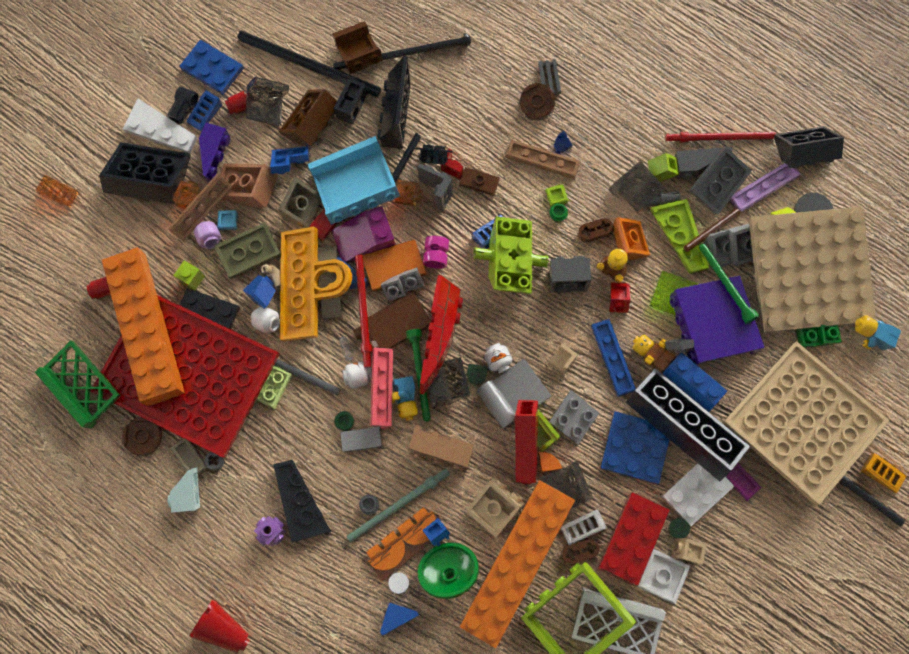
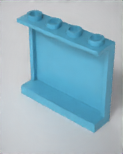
(353, 180)

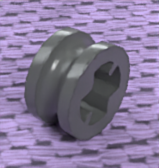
(214, 467)

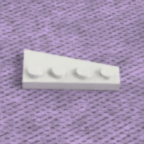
(156, 127)

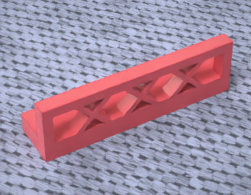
(381, 388)

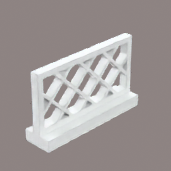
(634, 608)

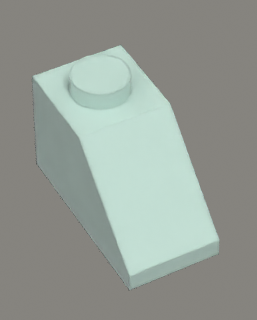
(185, 493)

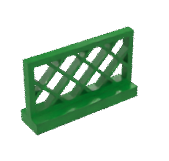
(69, 398)

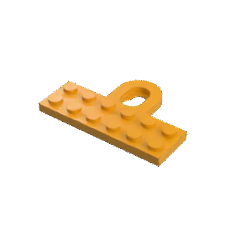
(300, 283)

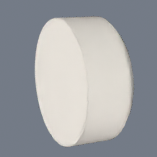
(398, 583)

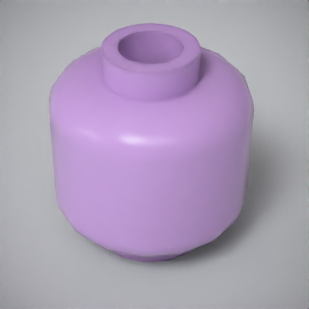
(207, 235)

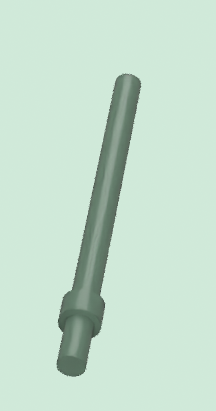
(431, 482)

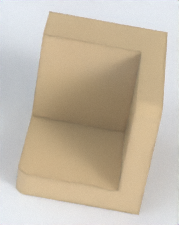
(563, 358)

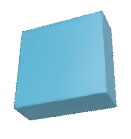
(227, 220)

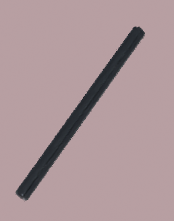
(304, 61)

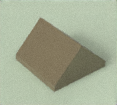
(300, 203)

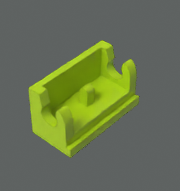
(546, 433)

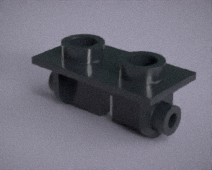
(433, 154)

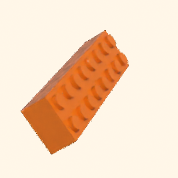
(142, 327)
(517, 564)

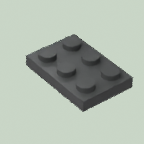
(720, 180)

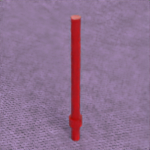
(684, 137)
(365, 347)

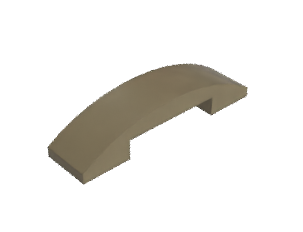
(330, 307)

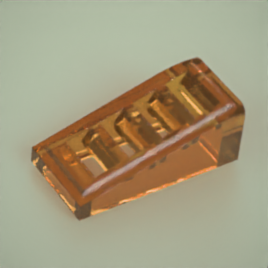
(46, 180)

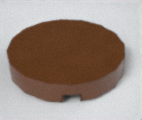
(537, 101)
(141, 437)

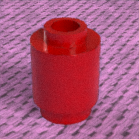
(236, 103)
(98, 288)

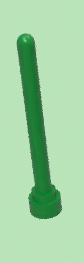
(748, 314)
(414, 337)

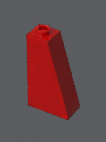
(526, 441)

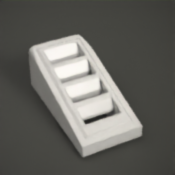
(596, 514)

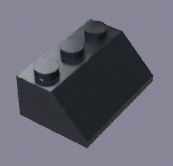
(809, 146)

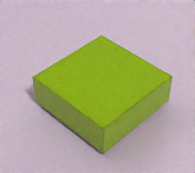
(556, 195)

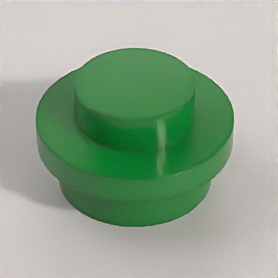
(558, 212)

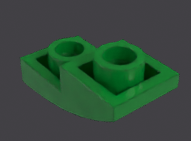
(818, 336)

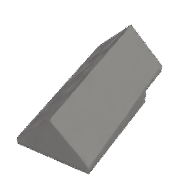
(731, 246)

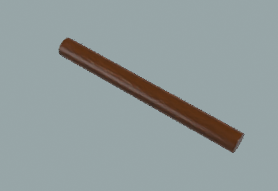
(715, 227)

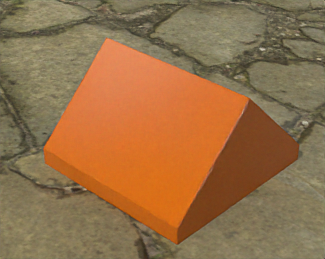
(630, 238)

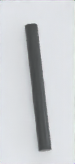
(307, 377)

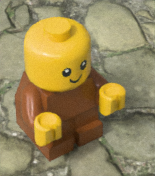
(614, 265)
(654, 354)

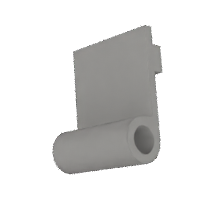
(513, 385)

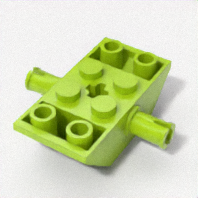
(511, 255)

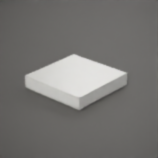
(664, 576)

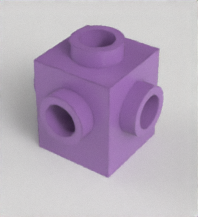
(274, 536)

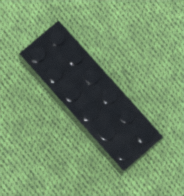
(687, 425)

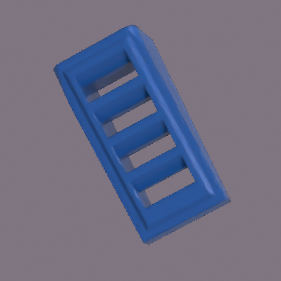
(204, 101)
(476, 235)

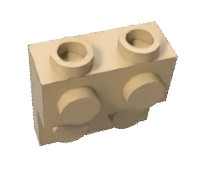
(495, 506)

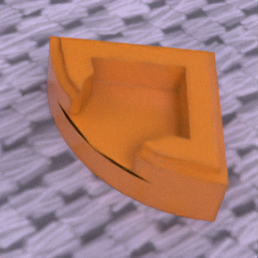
(549, 462)

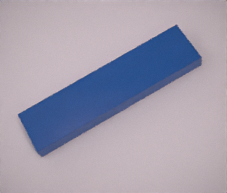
(613, 358)

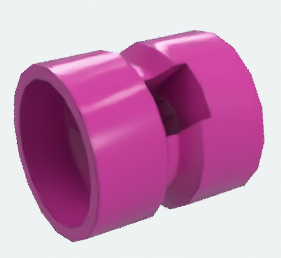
(436, 250)

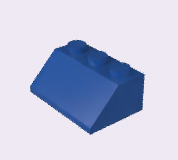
(694, 382)

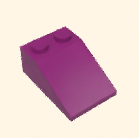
(363, 234)

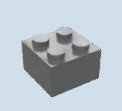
(569, 274)

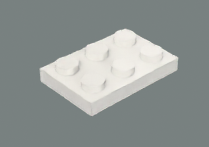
(696, 494)

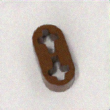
(593, 226)
(578, 547)

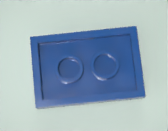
(211, 67)

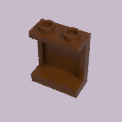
(357, 47)

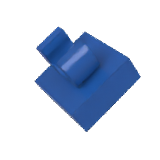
(436, 532)

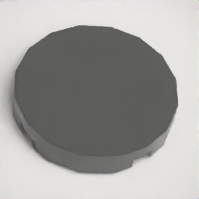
(812, 202)

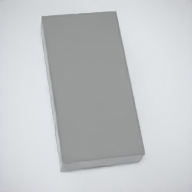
(361, 439)

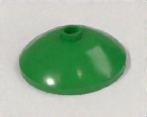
(444, 562)

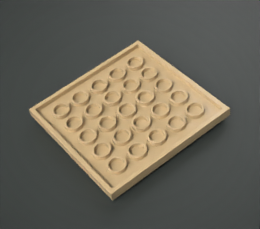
(811, 268)
(806, 423)

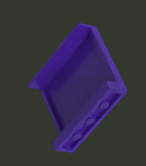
(714, 321)

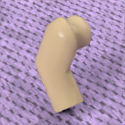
(273, 273)

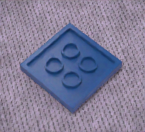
(634, 449)

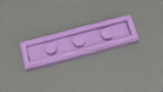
(764, 187)

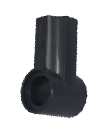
(183, 102)

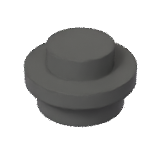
(369, 504)

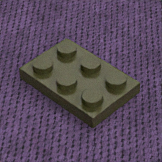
(247, 250)

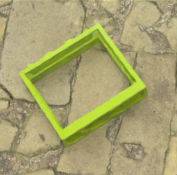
(544, 636)

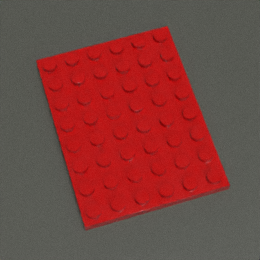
(218, 374)

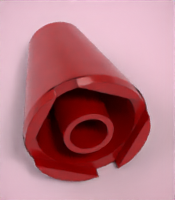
(220, 629)

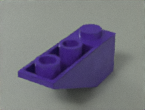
(212, 146)

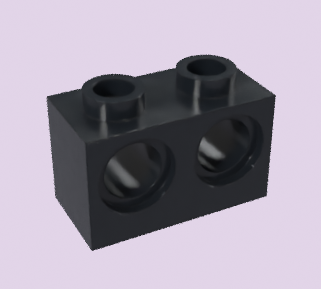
(350, 101)

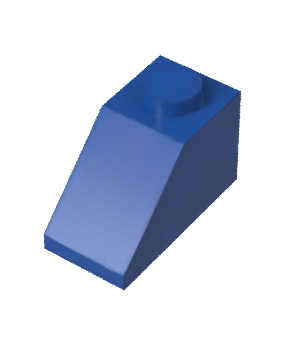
(260, 291)

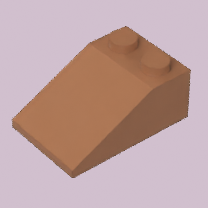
(250, 184)

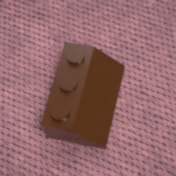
(309, 117)

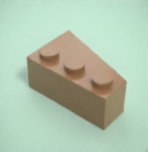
(440, 449)

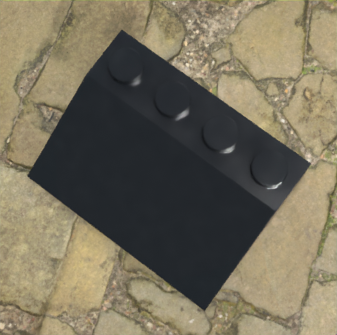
(395, 106)
(144, 172)

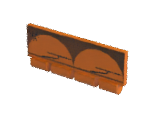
(401, 548)

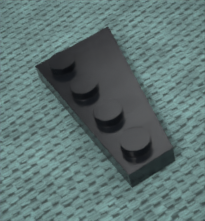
(300, 509)

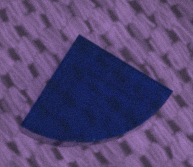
(562, 143)

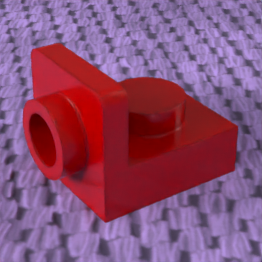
(452, 167)
(619, 297)

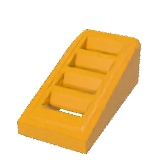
(867, 470)

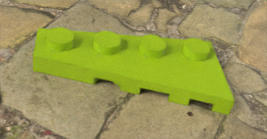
(680, 228)

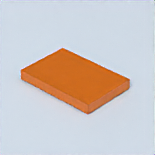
(392, 261)

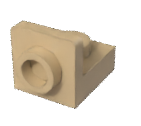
(688, 550)

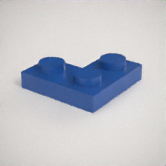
(282, 158)

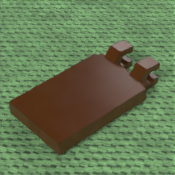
(390, 324)

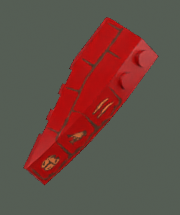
(441, 329)

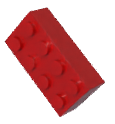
(633, 539)

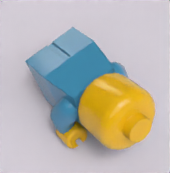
(877, 332)
(404, 395)

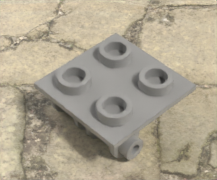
(574, 417)

